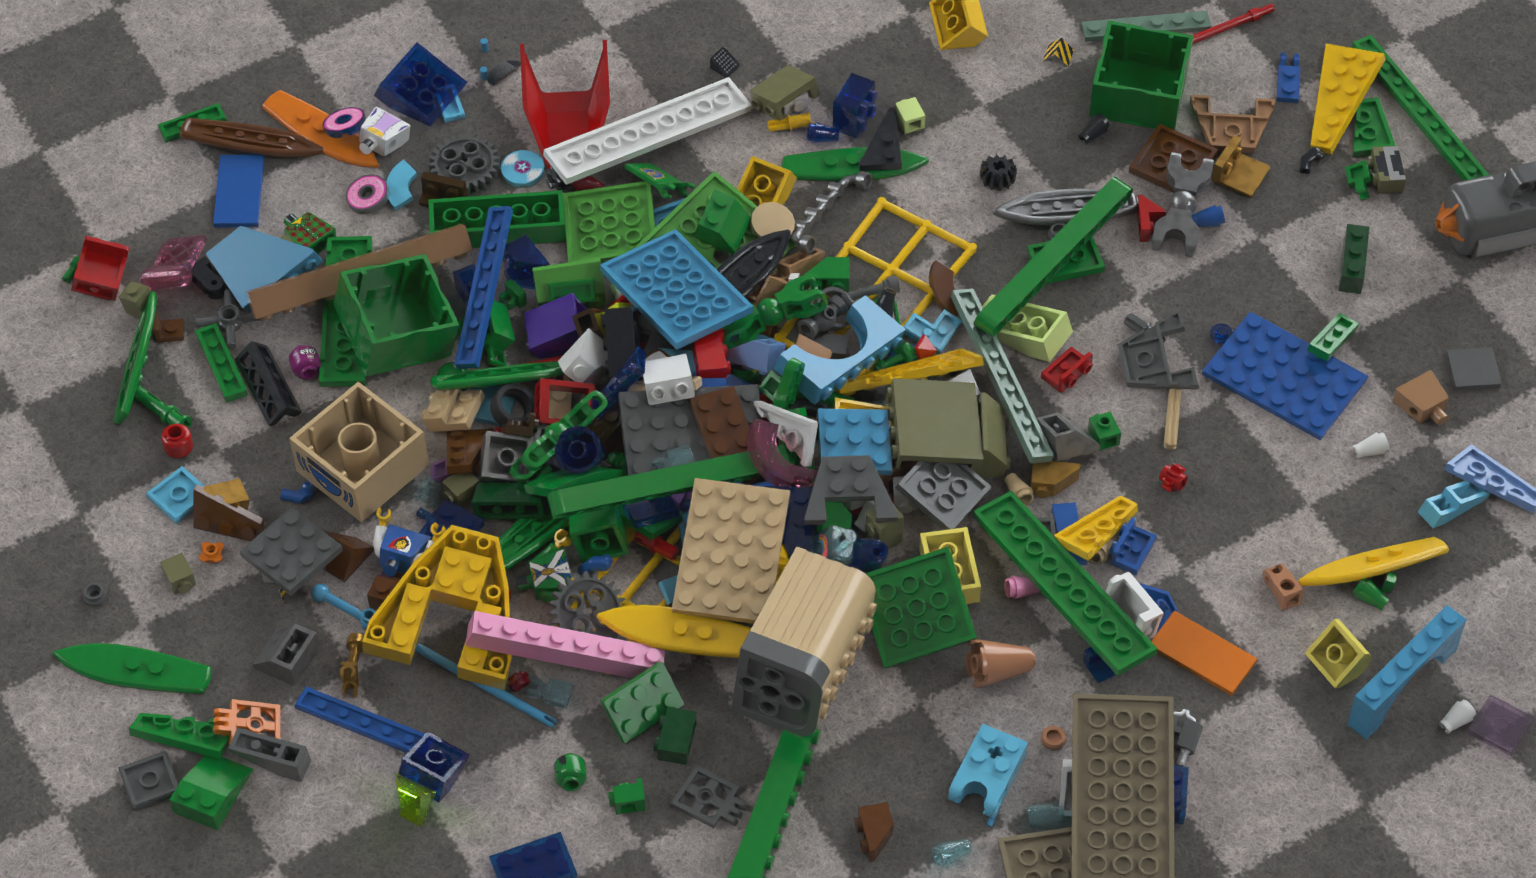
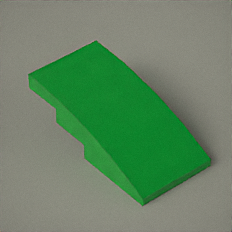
(564, 479)

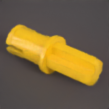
(789, 122)

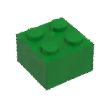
(599, 534)

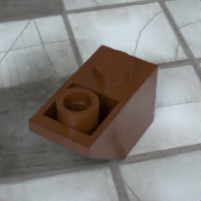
(876, 828)

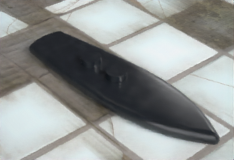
(755, 261)

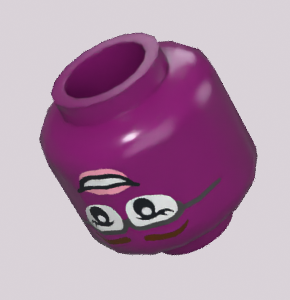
(305, 362)

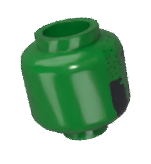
(570, 772)

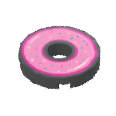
(360, 187)

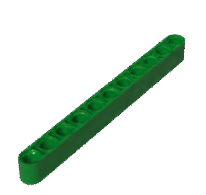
(1053, 257)
(653, 484)

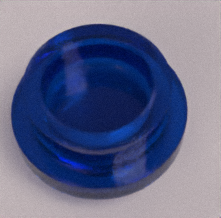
(1221, 332)

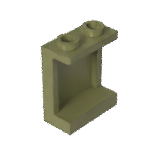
(782, 89)

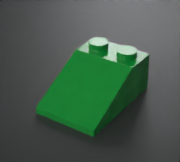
(209, 790)

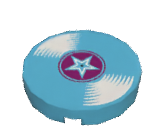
(522, 168)

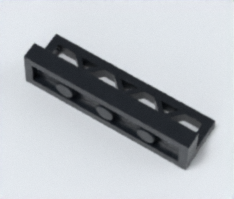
(269, 377)

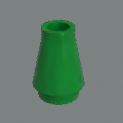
(1369, 593)

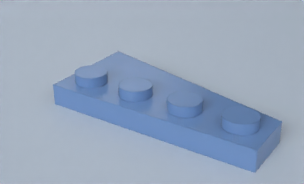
(1493, 477)

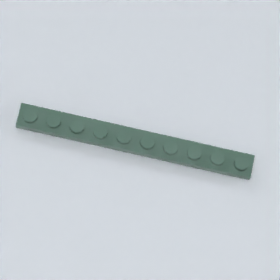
(1003, 380)

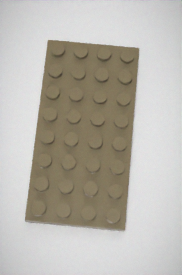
(1122, 786)

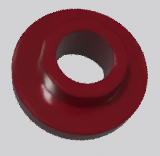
(518, 680)

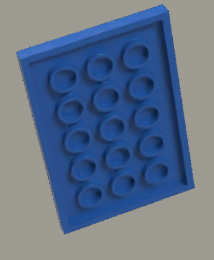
(1283, 377)

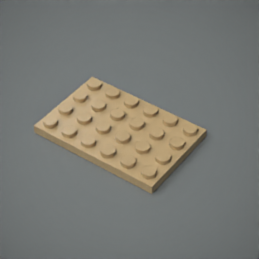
(730, 550)

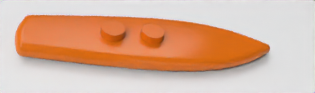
(308, 120)

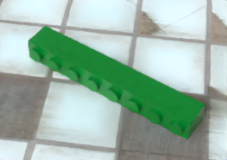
(773, 804)

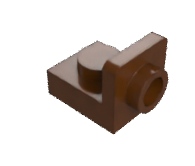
(168, 330)

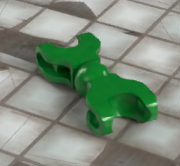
(789, 303)
(543, 448)

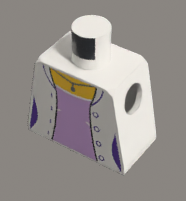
(383, 133)

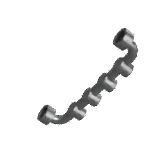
(802, 228)

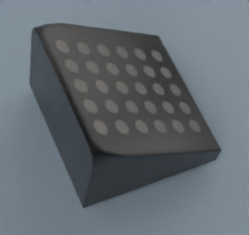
(723, 62)

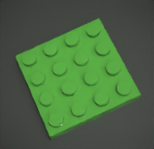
(607, 220)

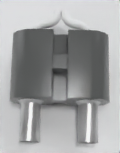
(1185, 736)

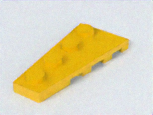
(1097, 528)

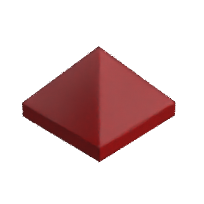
(924, 348)

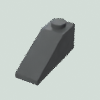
(271, 753)

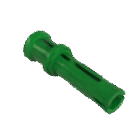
(168, 413)

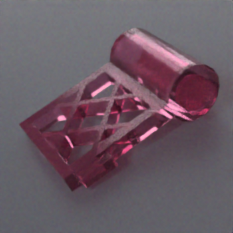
(174, 272)

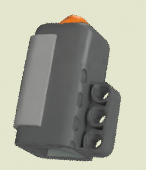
(1491, 212)

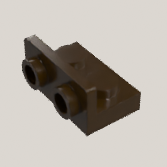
(440, 187)
(516, 427)

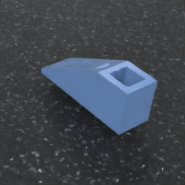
(756, 355)

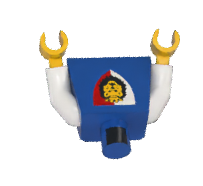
(399, 546)

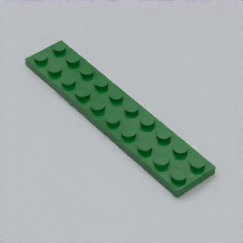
(1065, 583)

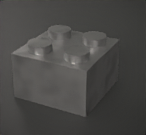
(499, 454)

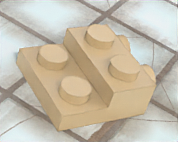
(452, 409)

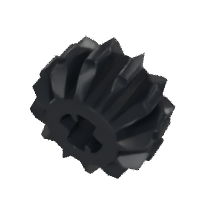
(998, 172)

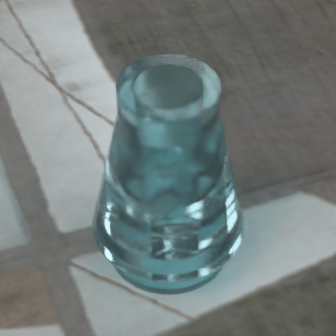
(948, 852)

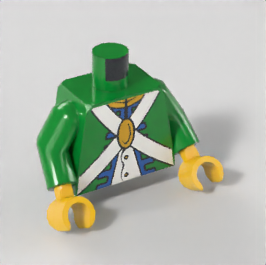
(548, 569)

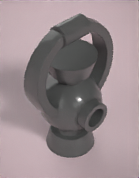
(827, 318)

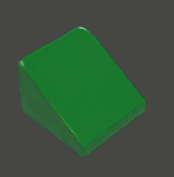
(770, 385)

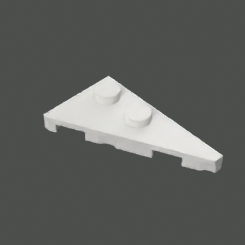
(793, 429)

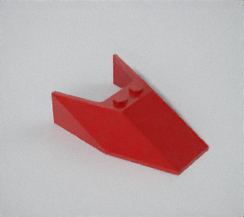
(564, 115)

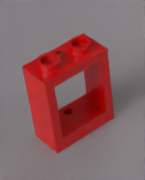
(542, 390)

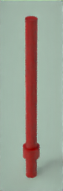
(1252, 14)

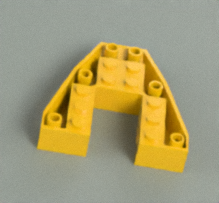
(456, 570)

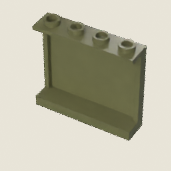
(934, 422)

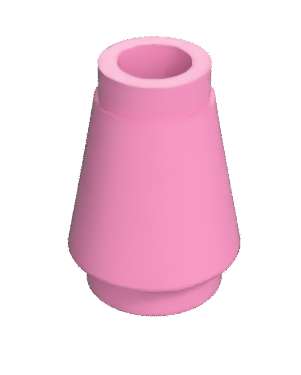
(1019, 587)

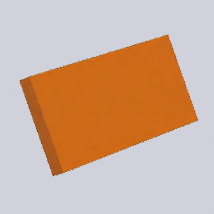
(1203, 653)

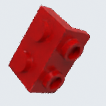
(1067, 369)

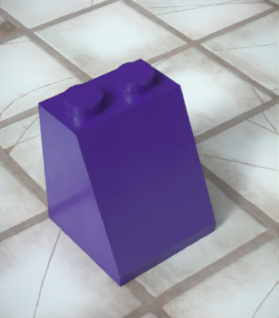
(551, 326)

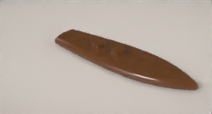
(248, 138)

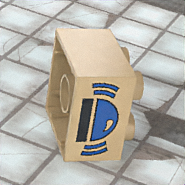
(359, 451)

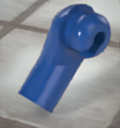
(300, 496)
(596, 563)

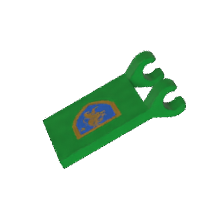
(659, 179)

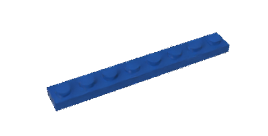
(483, 287)

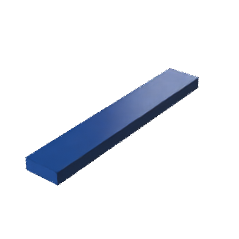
(357, 720)

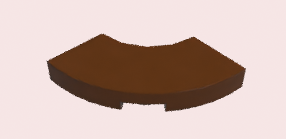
(942, 285)

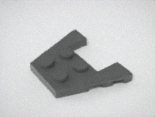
(1146, 359)
(848, 480)

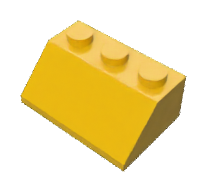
(958, 23)

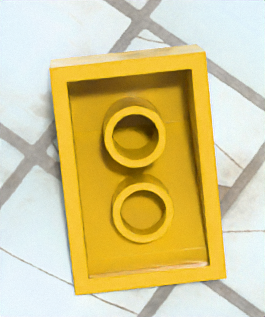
(766, 182)

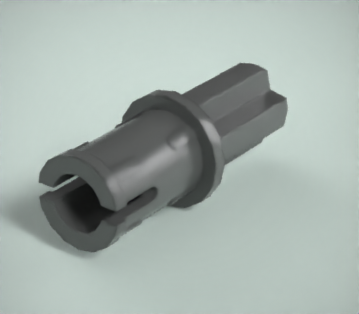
(1138, 324)

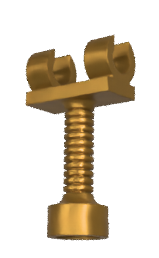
(349, 671)

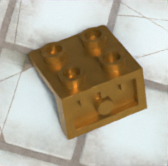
(1238, 170)

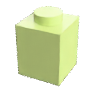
(910, 115)

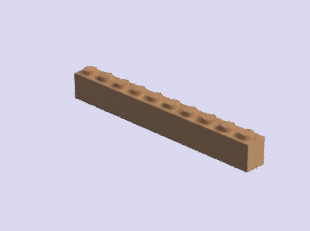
(323, 282)

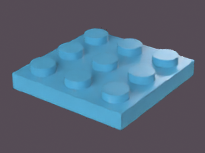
(856, 434)

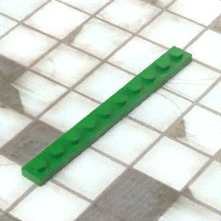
(1423, 114)

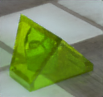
(413, 799)

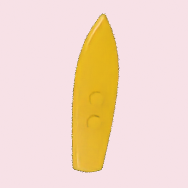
(1375, 562)
(676, 632)

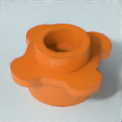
(214, 557)

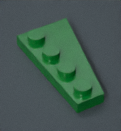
(180, 733)

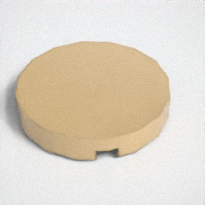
(771, 218)

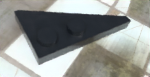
(884, 148)

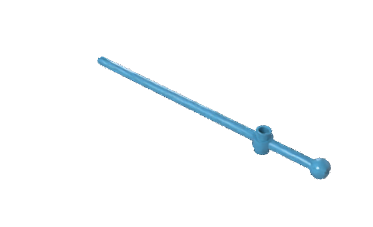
(321, 593)

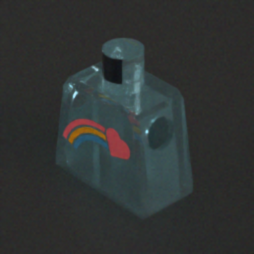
(835, 544)

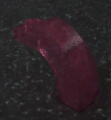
(768, 460)

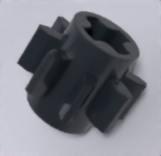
(555, 181)

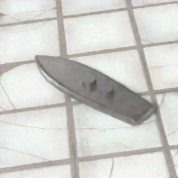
(1054, 206)

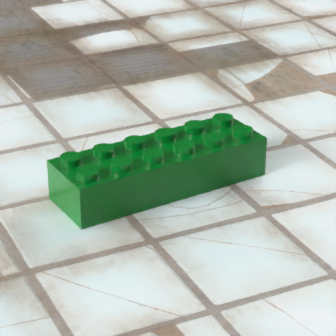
(534, 214)

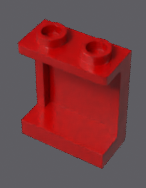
(100, 268)

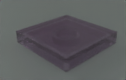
(1500, 725)

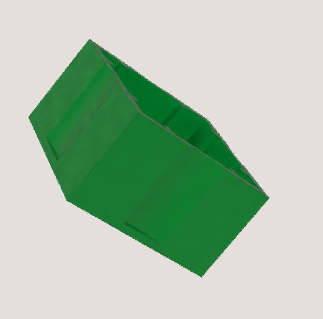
(1141, 75)
(395, 315)

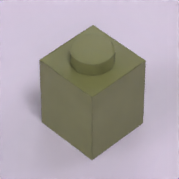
(134, 298)
(459, 488)
(178, 574)

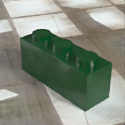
(1354, 259)
(508, 501)

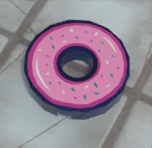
(344, 121)

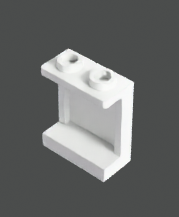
(668, 379)
(1135, 603)

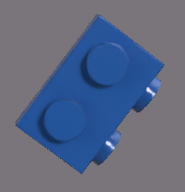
(1131, 547)

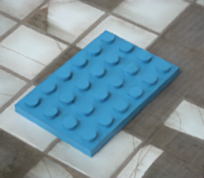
(676, 289)

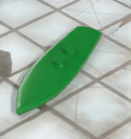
(843, 162)
(136, 360)
(497, 375)
(528, 536)
(135, 668)

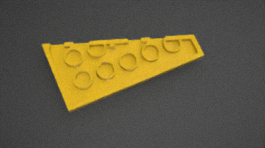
(1342, 87)
(922, 368)

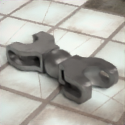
(1182, 204)

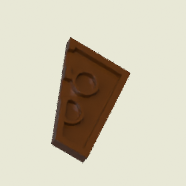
(464, 449)
(219, 517)

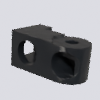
(208, 282)

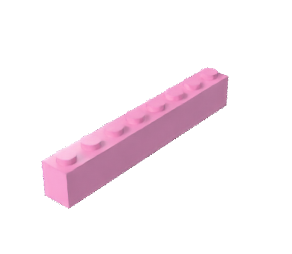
(560, 645)

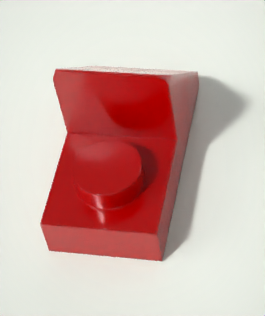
(1147, 216)

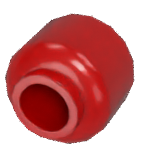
(177, 440)

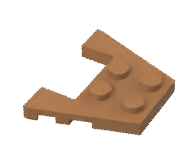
(1221, 127)

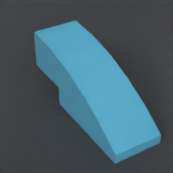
(1452, 503)

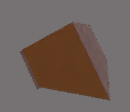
(353, 555)

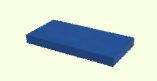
(238, 191)

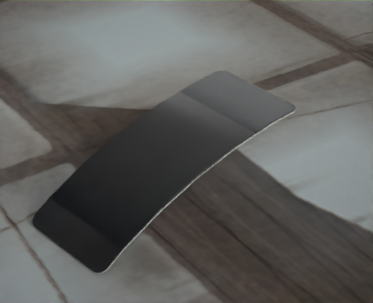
(501, 70)

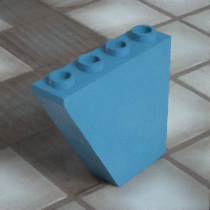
(256, 259)

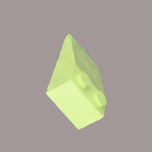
(1036, 331)

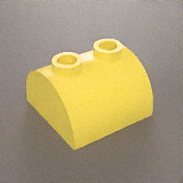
(1338, 654)

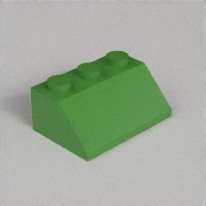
(569, 271)

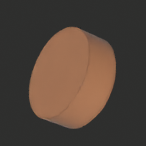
(1053, 738)

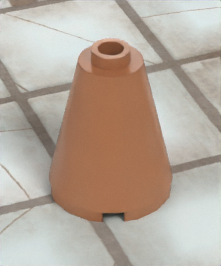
(997, 661)

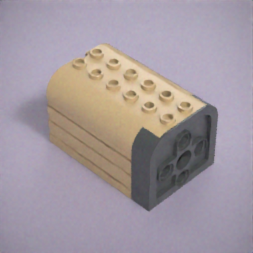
(803, 643)

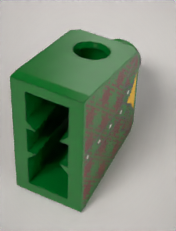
(309, 231)

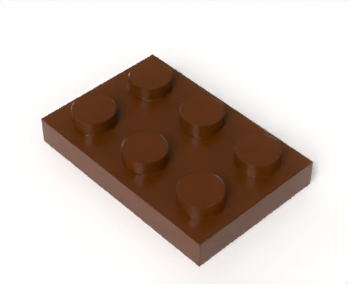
(721, 422)

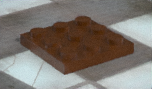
(1154, 156)

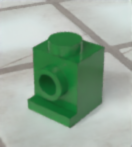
(627, 797)

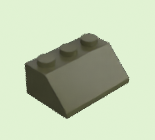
(993, 437)

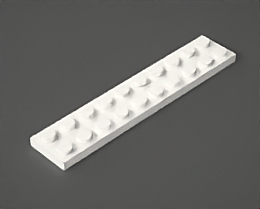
(647, 130)

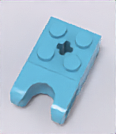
(989, 768)

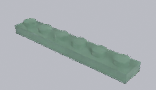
(1174, 22)

